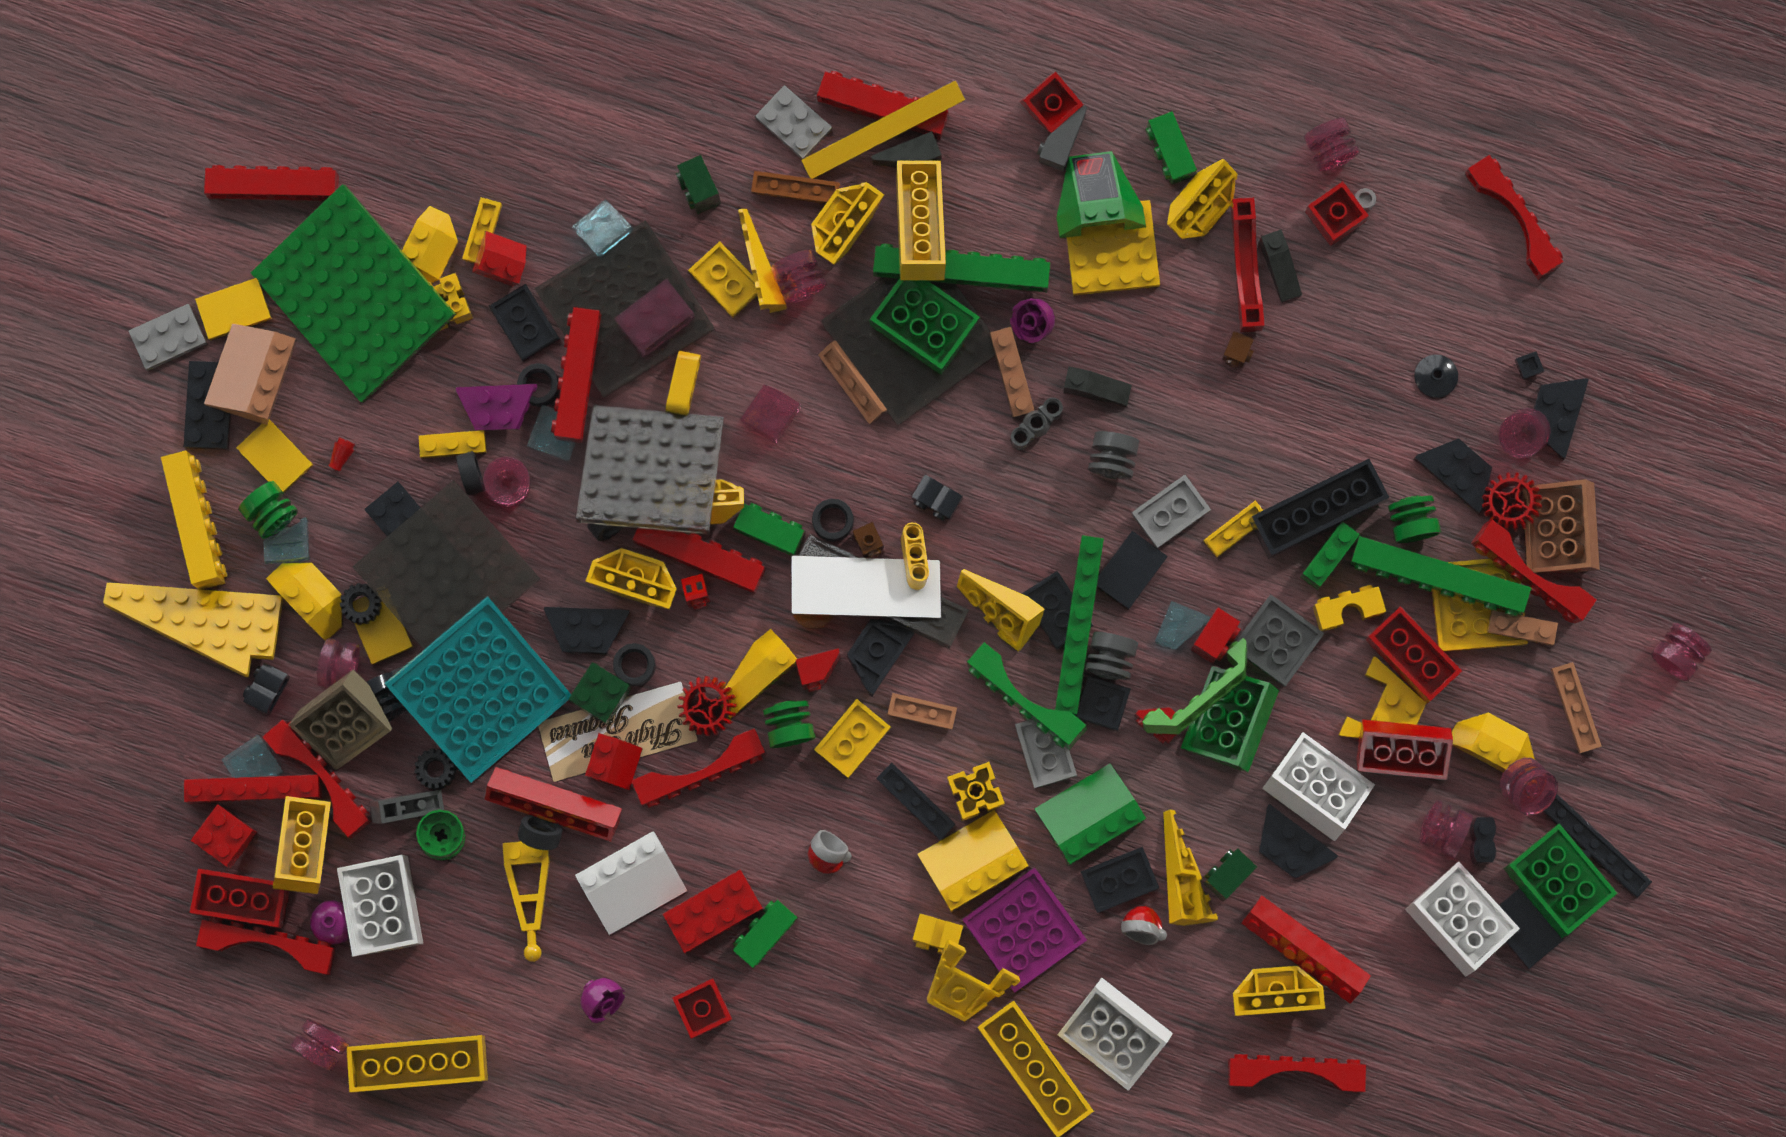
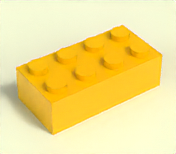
(301, 845)

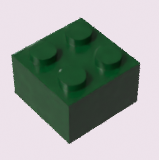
(699, 185)
(600, 693)
(1230, 874)

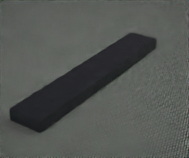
(1601, 849)

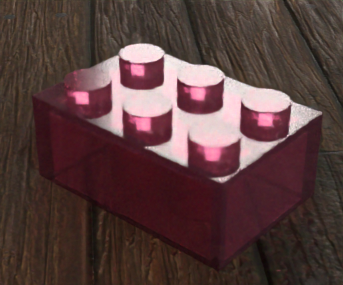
(654, 318)

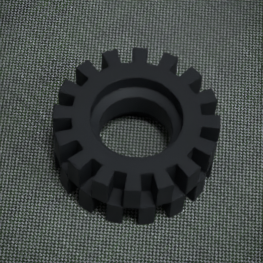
(347, 604)
(423, 776)

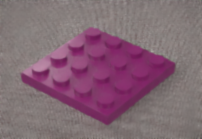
(1024, 928)

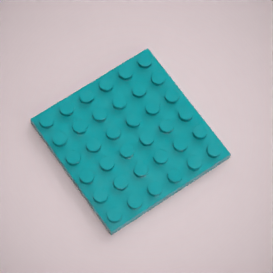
(478, 689)

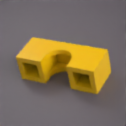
(1367, 601)

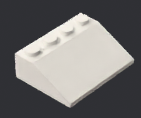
(1318, 786)
(631, 883)
(380, 905)
(1462, 919)
(1115, 1034)

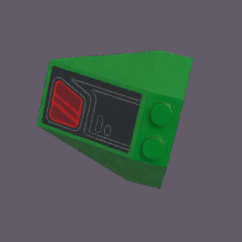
(1097, 195)

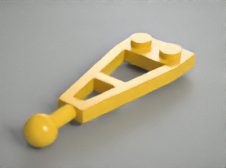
(520, 854)

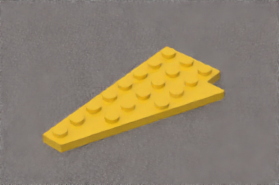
(213, 623)

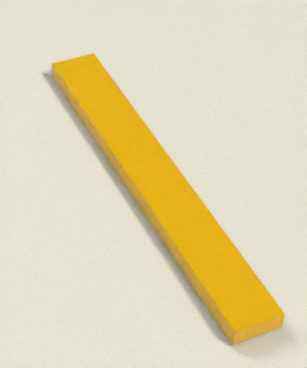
(883, 130)

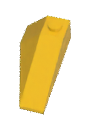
(1010, 611)
(760, 668)

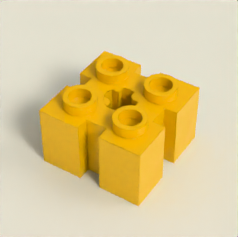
(450, 290)
(988, 797)
(935, 933)

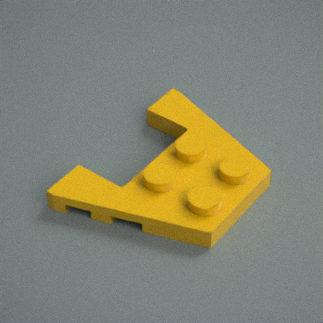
(1396, 703)
(960, 992)

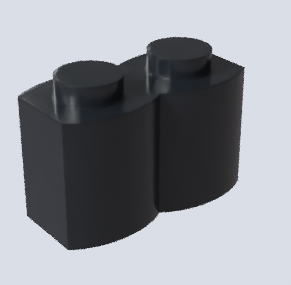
(936, 498)
(266, 688)
(1482, 834)

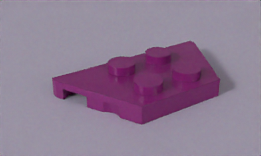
(496, 406)

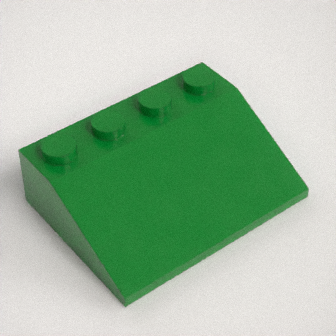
(924, 322)
(1234, 724)
(1090, 814)
(1560, 881)

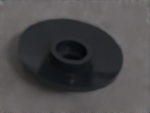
(1428, 383)

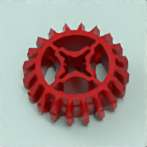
(1515, 493)
(724, 701)

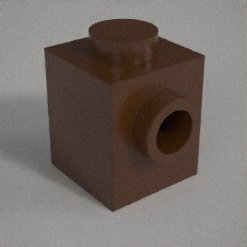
(1238, 350)
(868, 540)

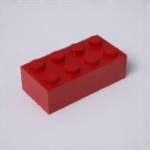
(1413, 655)
(1404, 749)
(238, 898)
(713, 911)

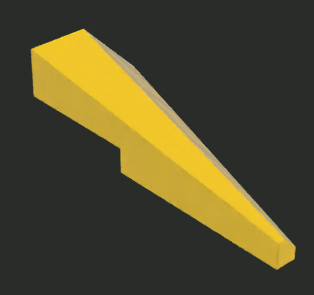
(765, 283)
(1185, 894)

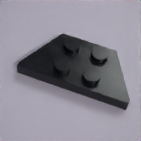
(1561, 406)
(1459, 471)
(586, 628)
(877, 651)
(1291, 846)

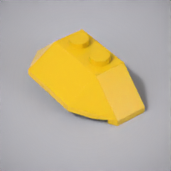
(1203, 201)
(844, 220)
(431, 243)
(727, 501)
(633, 577)
(309, 596)
(1492, 740)
(1277, 992)

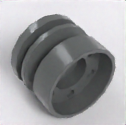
(1112, 460)
(1111, 656)

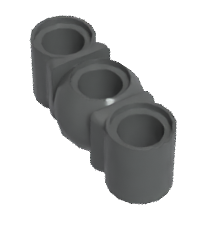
(1041, 414)

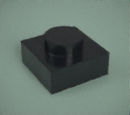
(1529, 365)

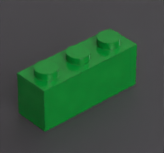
(1171, 148)
(769, 529)
(1329, 555)
(764, 933)

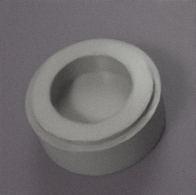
(1366, 198)

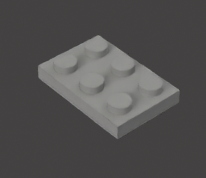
(793, 122)
(167, 337)
(1171, 511)
(1043, 757)

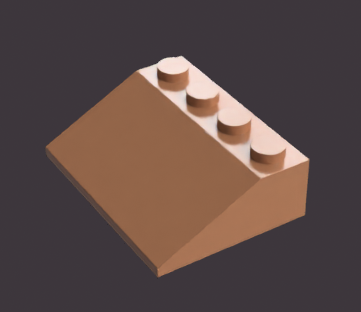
(250, 372)
(1566, 530)

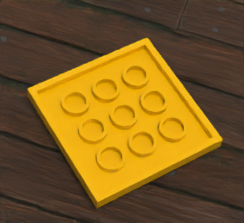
(1114, 258)
(1465, 624)

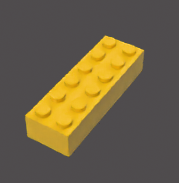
(920, 220)
(193, 520)
(417, 1063)
(1035, 1069)

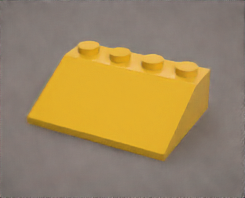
(973, 860)

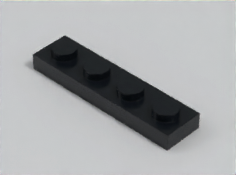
(915, 801)

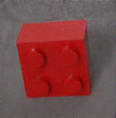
(1336, 213)
(1215, 635)
(224, 836)
(702, 1008)

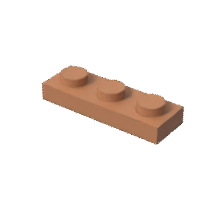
(1522, 628)
(922, 711)

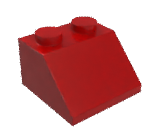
(1051, 102)
(500, 259)
(817, 668)
(613, 761)

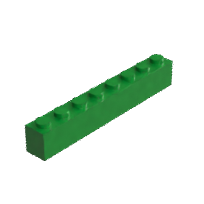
(975, 269)
(1441, 576)
(1079, 624)

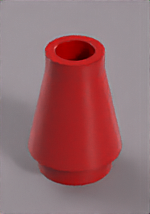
(341, 453)

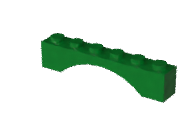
(1060, 724)

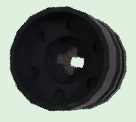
(389, 703)

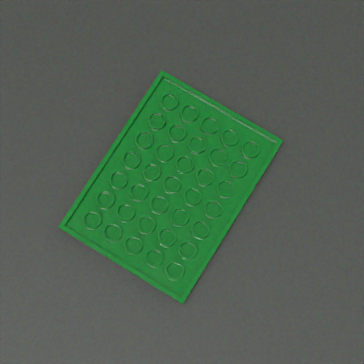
(353, 293)

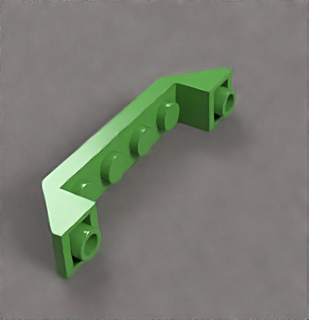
(1160, 723)

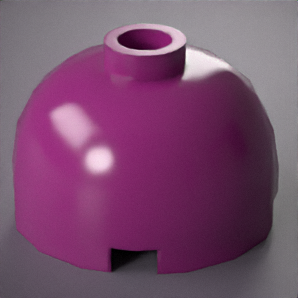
(1032, 320)
(329, 922)
(600, 998)

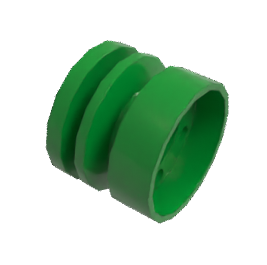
(267, 508)
(1414, 519)
(788, 724)
(434, 824)

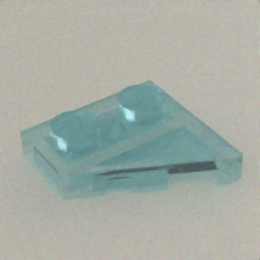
(288, 545)
(1179, 625)

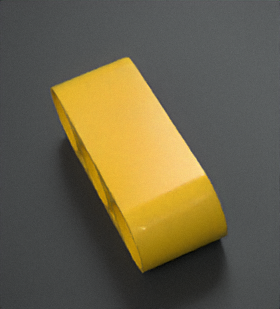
(683, 383)
(915, 546)

